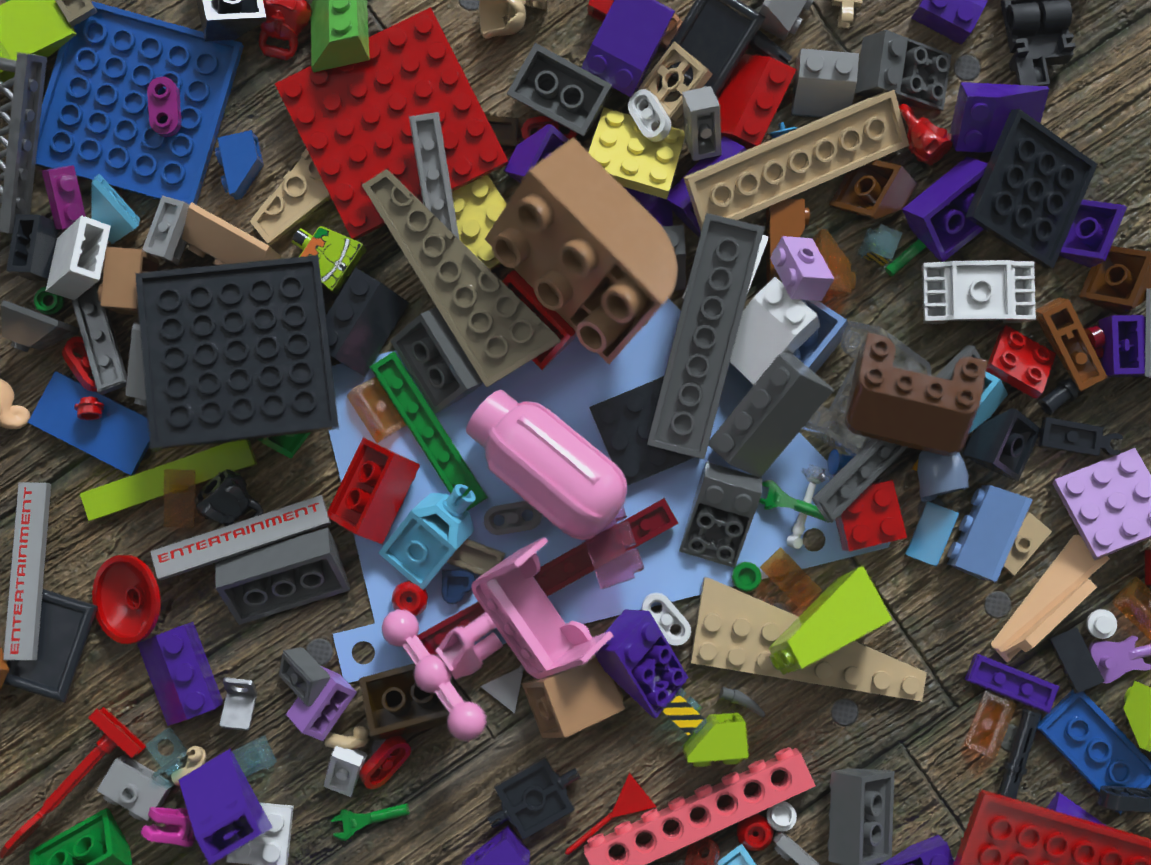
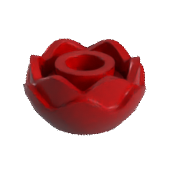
(409, 589)
(745, 833)

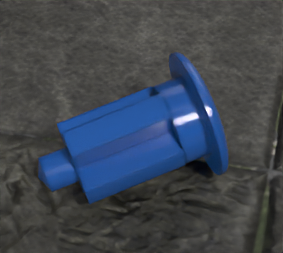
(837, 461)

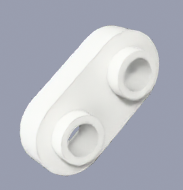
(651, 117)
(667, 617)

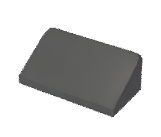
(303, 674)

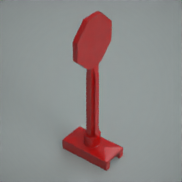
(114, 735)

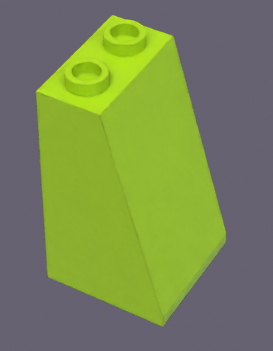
(833, 620)

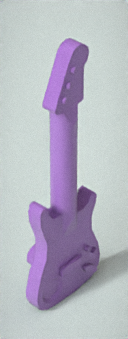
(1119, 657)

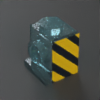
(880, 244)
(685, 712)

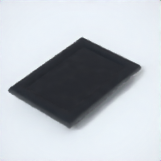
(717, 37)
(61, 641)

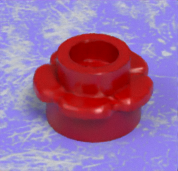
(89, 408)

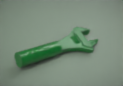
(905, 258)
(779, 498)
(354, 821)

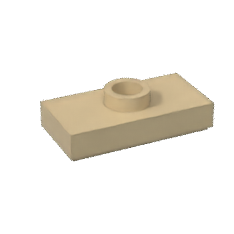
(1029, 538)

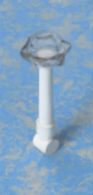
(814, 476)

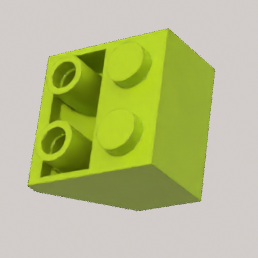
(720, 739)

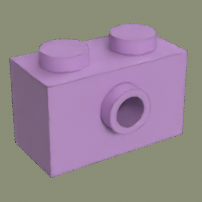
(801, 268)

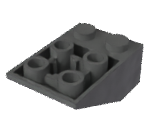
(903, 65)
(721, 514)

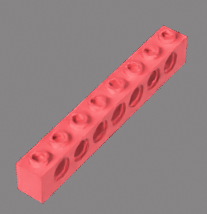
(689, 830)

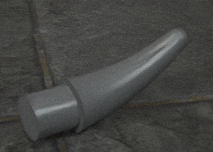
(737, 697)

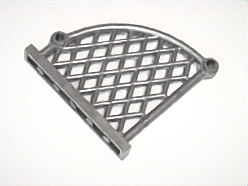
(23, 134)

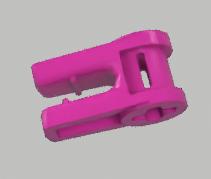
(177, 828)

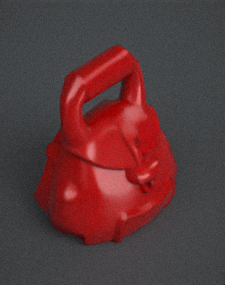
(284, 22)
(924, 138)

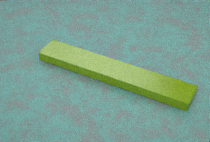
(150, 483)

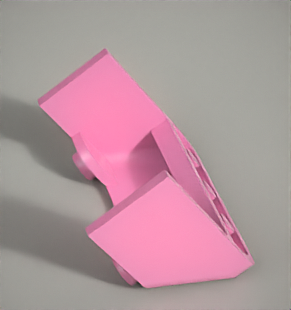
(529, 618)

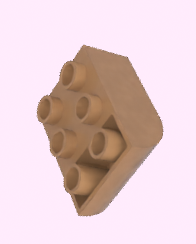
(586, 249)

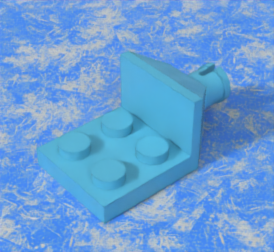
(430, 535)

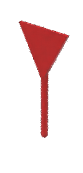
(630, 800)

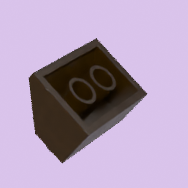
(398, 705)

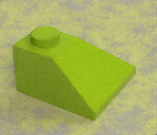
(1138, 712)

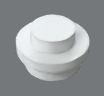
(1101, 624)
(781, 816)

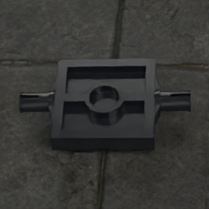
(534, 797)

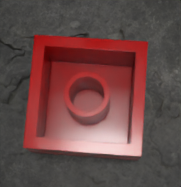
(872, 518)

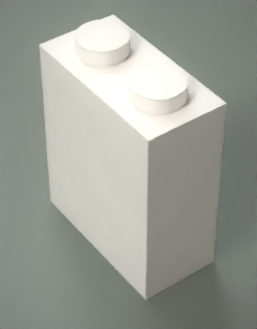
(78, 258)

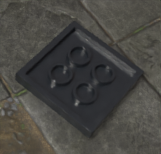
(625, 430)

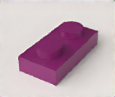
(63, 195)

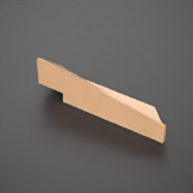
(1050, 600)

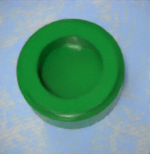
(746, 576)

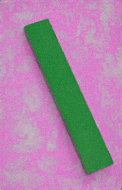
(426, 427)

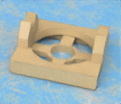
(673, 55)

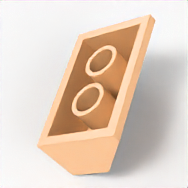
(222, 240)

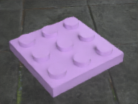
(1109, 502)

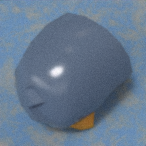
(940, 474)

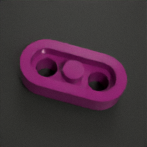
(164, 105)

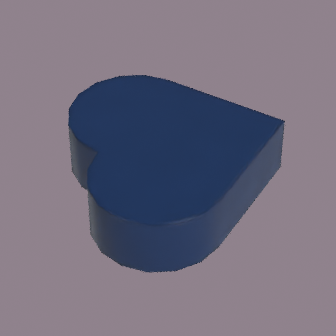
(455, 584)

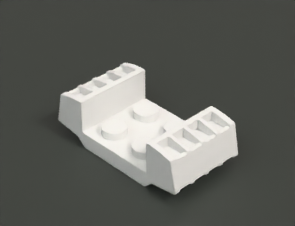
(978, 291)

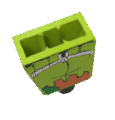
(336, 254)

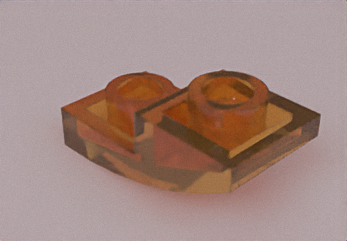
(791, 578)

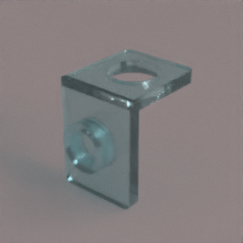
(255, 756)
(168, 763)

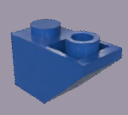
(241, 161)

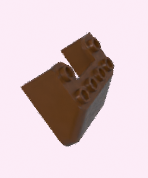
(910, 405)

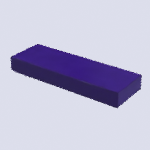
(1012, 683)

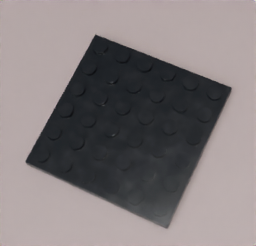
(235, 352)

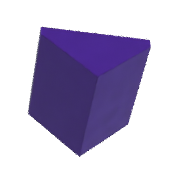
(1092, 232)

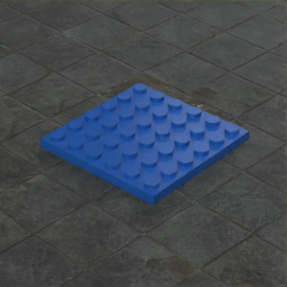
(99, 103)

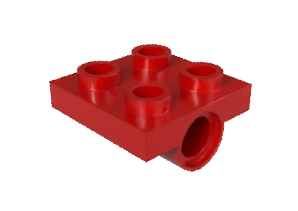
(1021, 362)

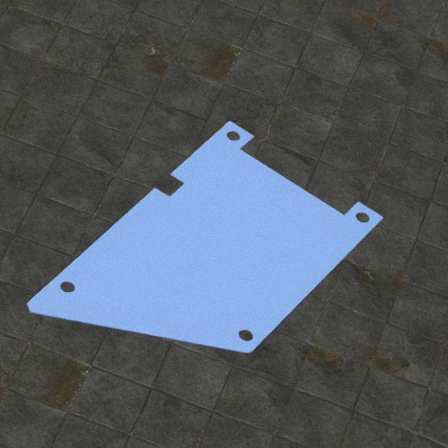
(568, 389)

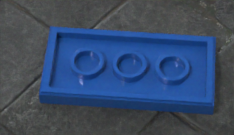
(115, 438)
(1094, 744)

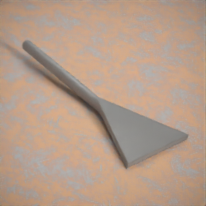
(506, 688)

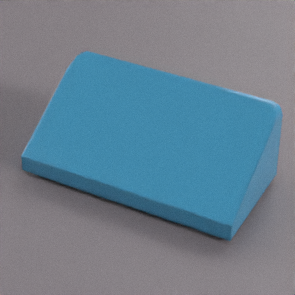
(931, 534)

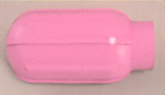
(549, 464)

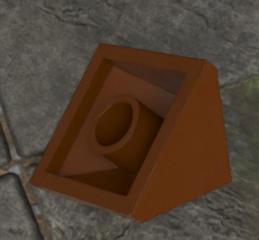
(1119, 281)

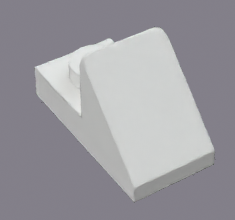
(344, 770)

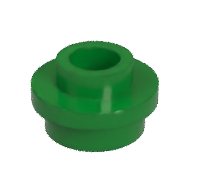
(40, 302)

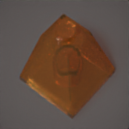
(837, 263)

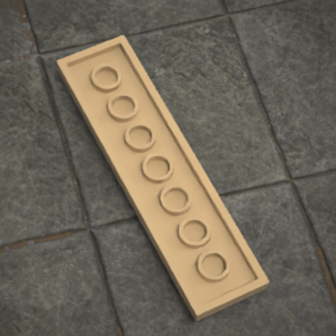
(798, 159)

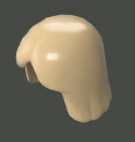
(492, 13)

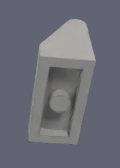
(166, 231)

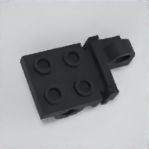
(1037, 37)

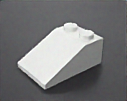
(770, 327)

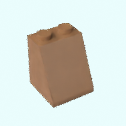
(573, 699)

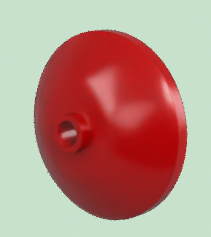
(126, 599)

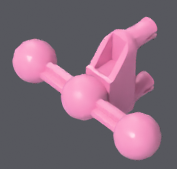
(455, 658)

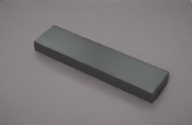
(100, 341)

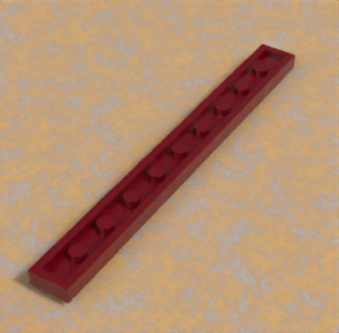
(562, 569)

